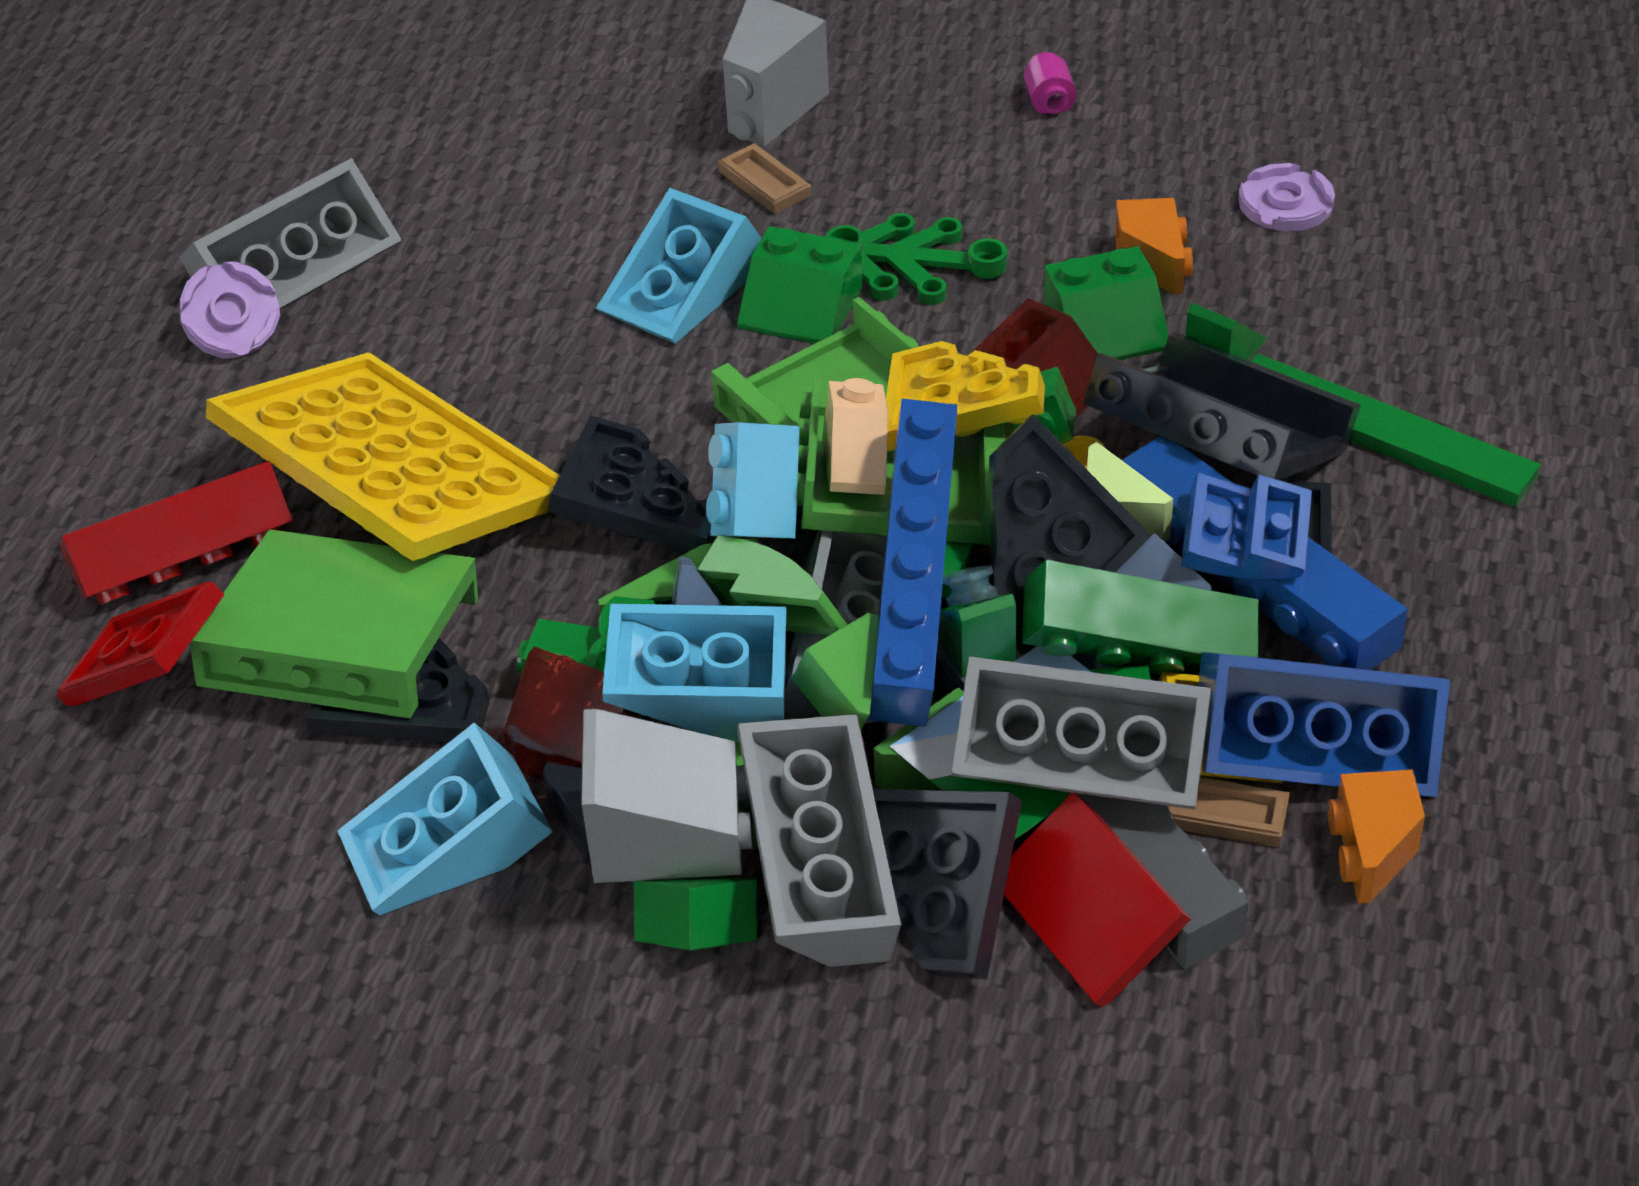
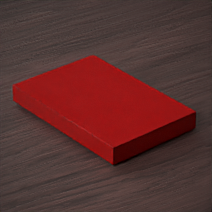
(140, 644)
(1091, 900)

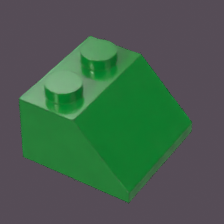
(800, 285)
(1111, 301)

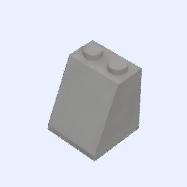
(773, 69)
(661, 801)

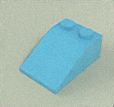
(681, 267)
(753, 480)
(697, 664)
(444, 824)

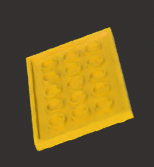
(387, 454)

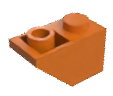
(1160, 236)
(1379, 827)

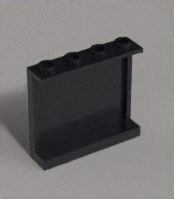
(1226, 408)

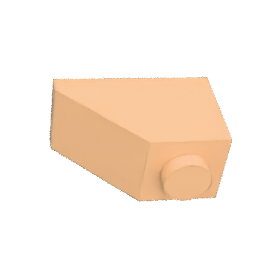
(855, 437)

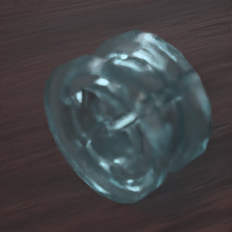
(969, 585)

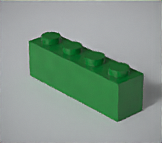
(1133, 619)

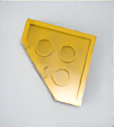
(977, 383)

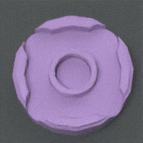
(1296, 209)
(229, 310)

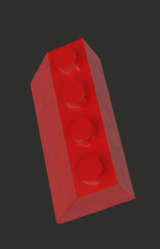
(175, 531)

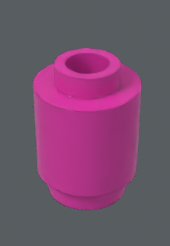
(1049, 84)

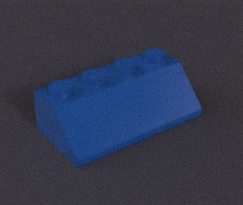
(1320, 721)

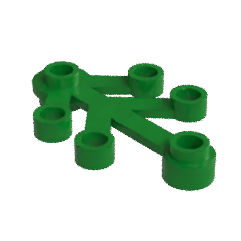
(984, 257)

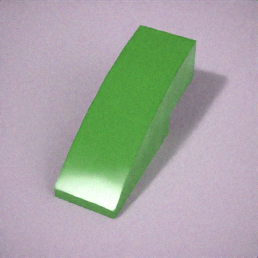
(759, 576)

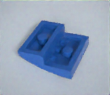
(1246, 529)

